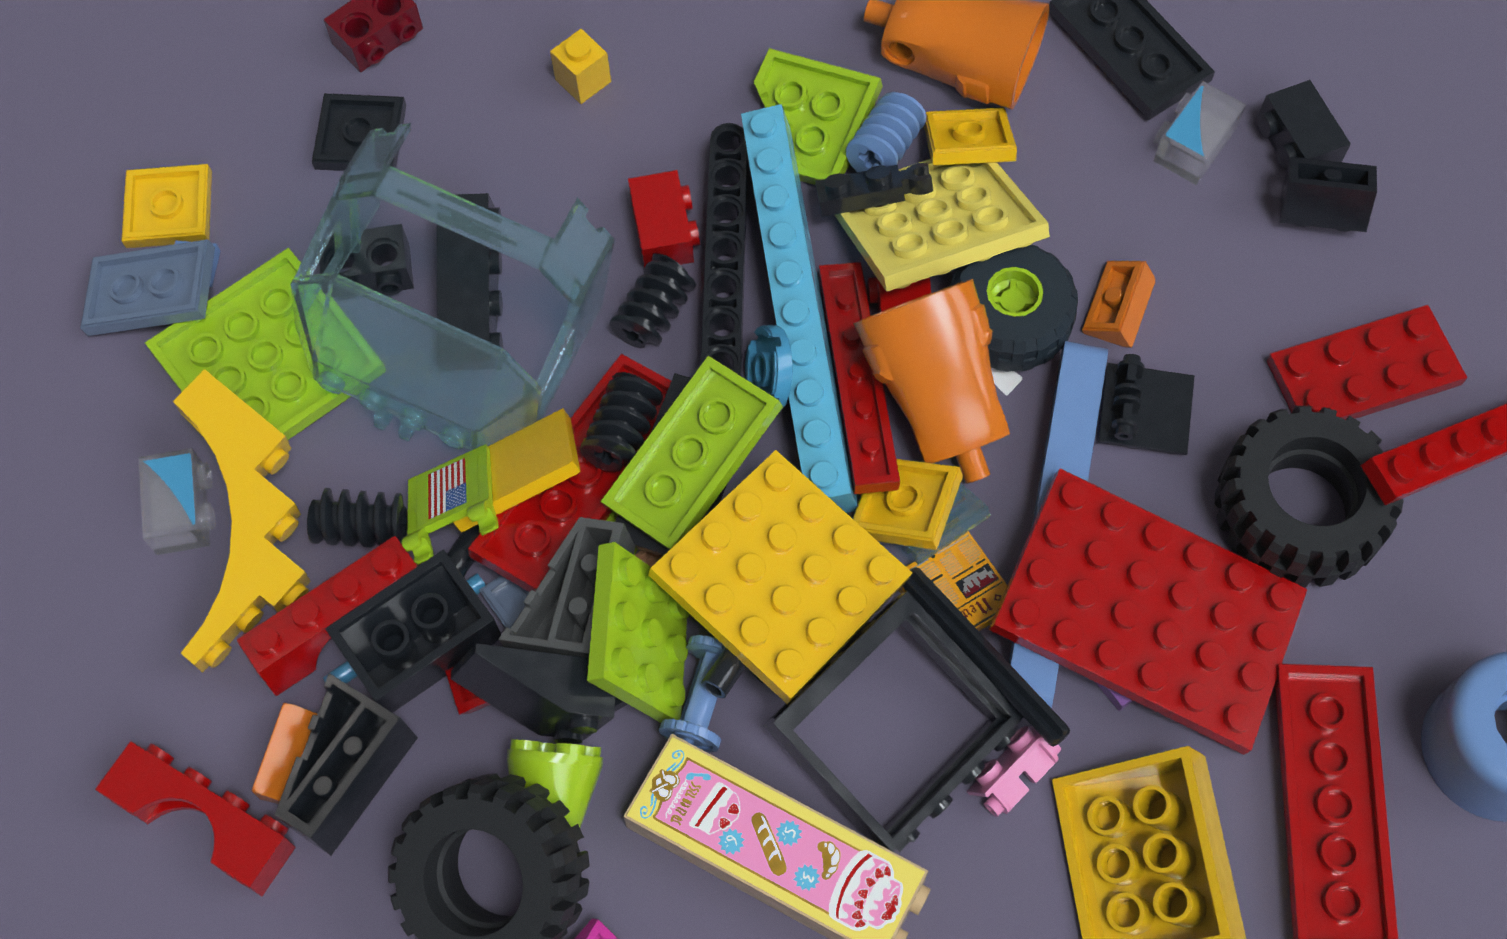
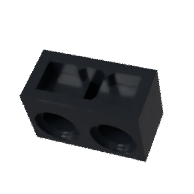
(377, 247)

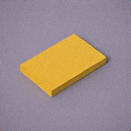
(530, 462)

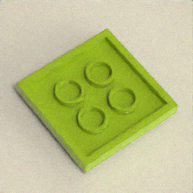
(637, 636)

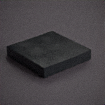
(347, 121)

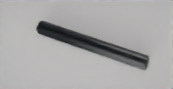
(987, 658)

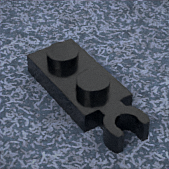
(871, 188)

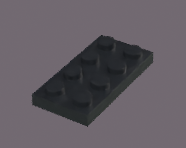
(1135, 50)

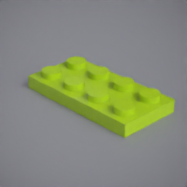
(692, 453)

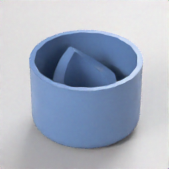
(1463, 742)

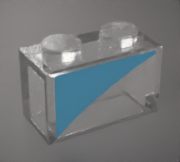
(1198, 132)
(175, 501)

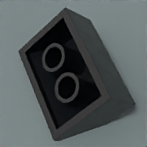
(413, 631)

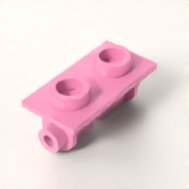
(1000, 778)

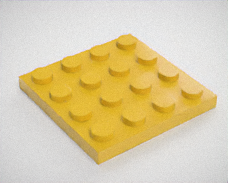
(780, 575)

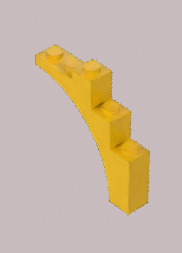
(260, 515)

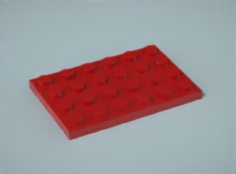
(1150, 611)

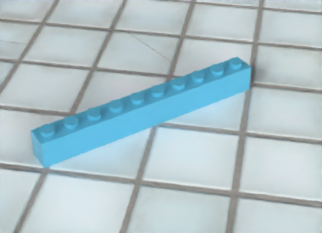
(798, 303)

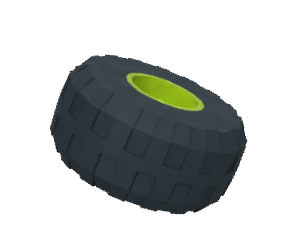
(1027, 305)

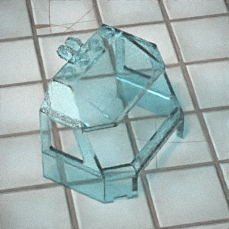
(413, 362)

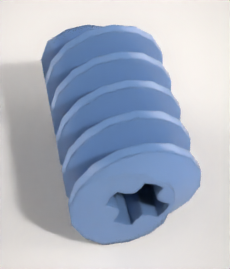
(886, 132)

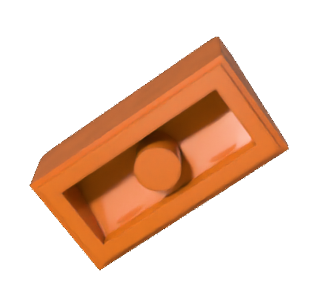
(1120, 302)
(285, 744)

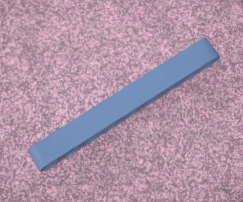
(1070, 448)

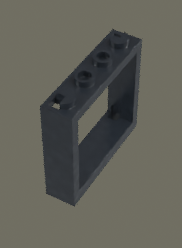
(961, 768)

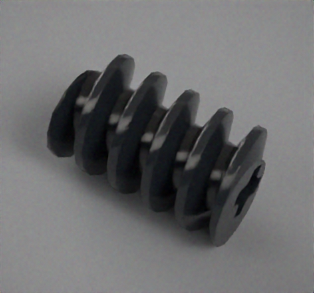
(651, 301)
(620, 422)
(356, 521)

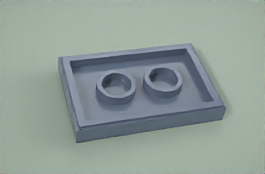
(148, 288)

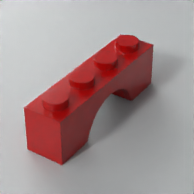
(290, 641)
(243, 846)

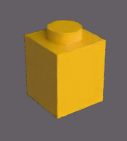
(580, 66)

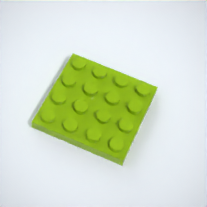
(251, 349)

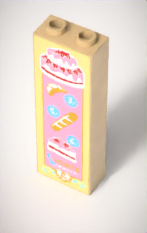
(775, 847)

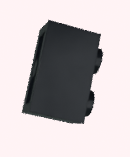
(1301, 125)
(1328, 194)

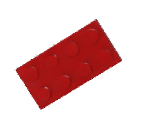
(1369, 366)

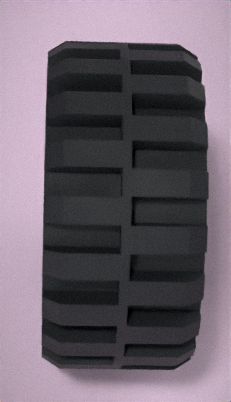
(1273, 537)
(527, 823)

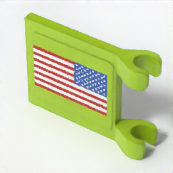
(447, 495)

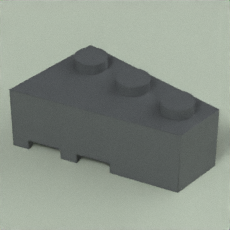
(561, 608)

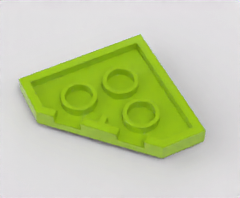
(821, 106)

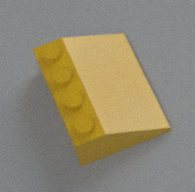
(1148, 850)

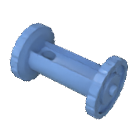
(699, 703)

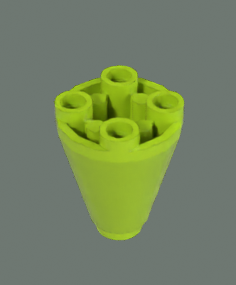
(562, 768)

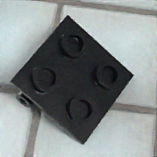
(1146, 407)

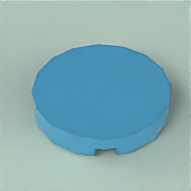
(770, 362)

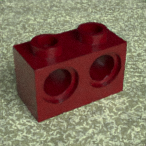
(372, 29)

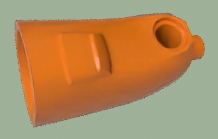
(968, 44)
(940, 373)

